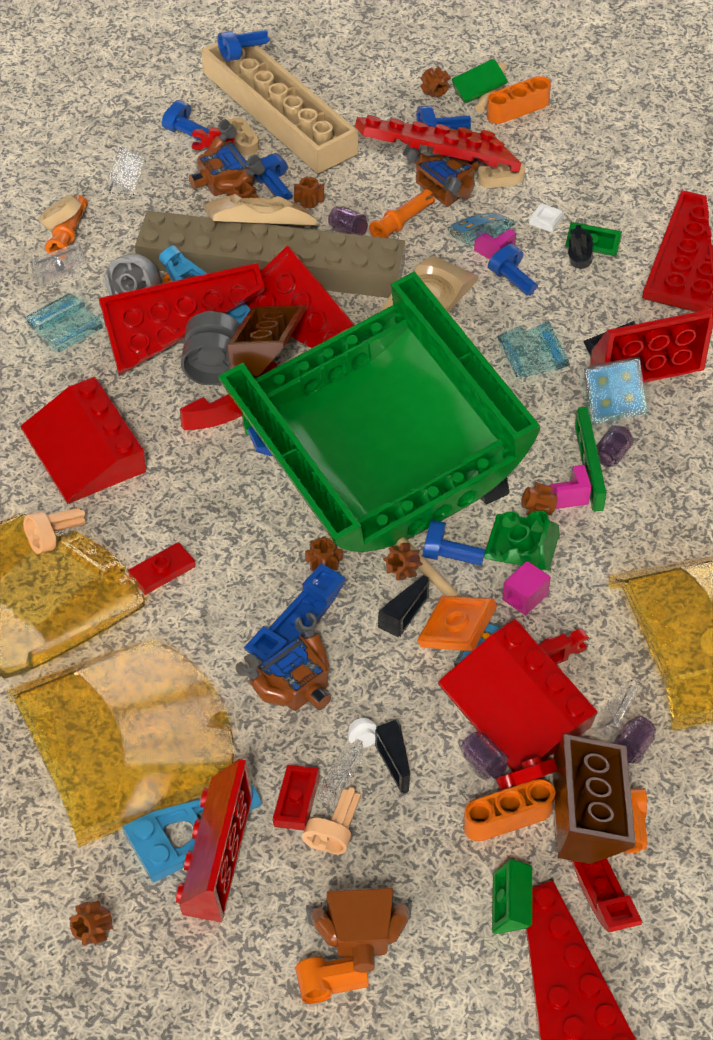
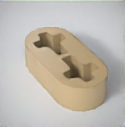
(251, 140)
(499, 176)
(59, 212)

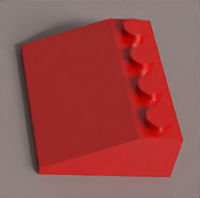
(664, 345)
(84, 441)
(517, 696)
(216, 844)

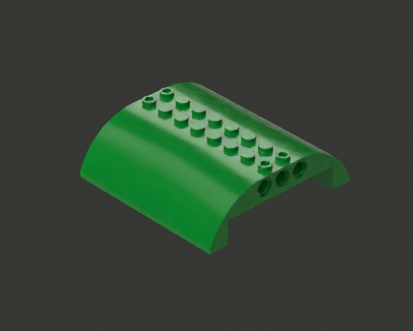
(388, 421)

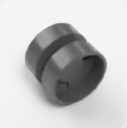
(206, 347)

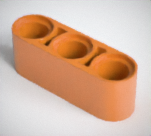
(518, 99)
(517, 798)

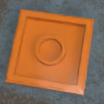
(457, 623)

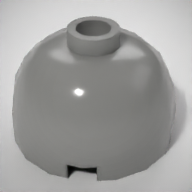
(130, 273)

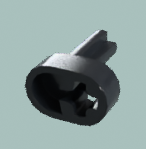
(580, 248)

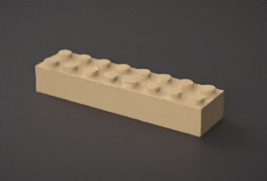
(283, 106)

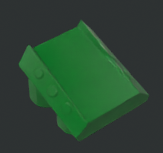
(523, 539)

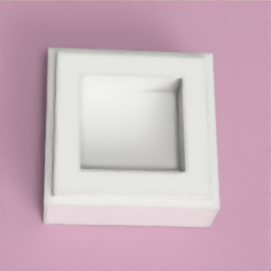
(546, 217)

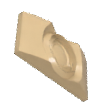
(258, 210)
(444, 280)

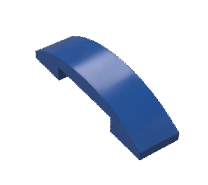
(317, 596)

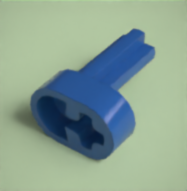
(231, 44)
(426, 115)
(177, 119)
(274, 168)
(505, 263)
(437, 546)

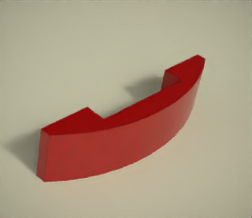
(204, 415)
(606, 896)

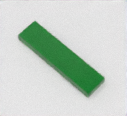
(590, 458)

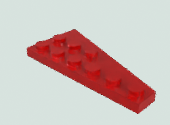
(445, 141)
(685, 258)
(292, 283)
(156, 316)
(567, 983)

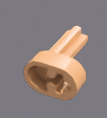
(41, 527)
(333, 835)

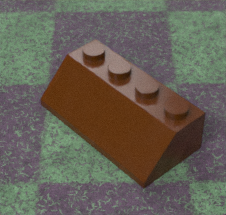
(263, 336)
(592, 800)

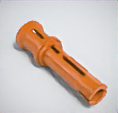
(395, 219)
(64, 233)

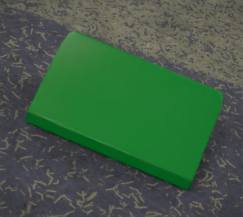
(479, 80)
(604, 240)
(512, 897)

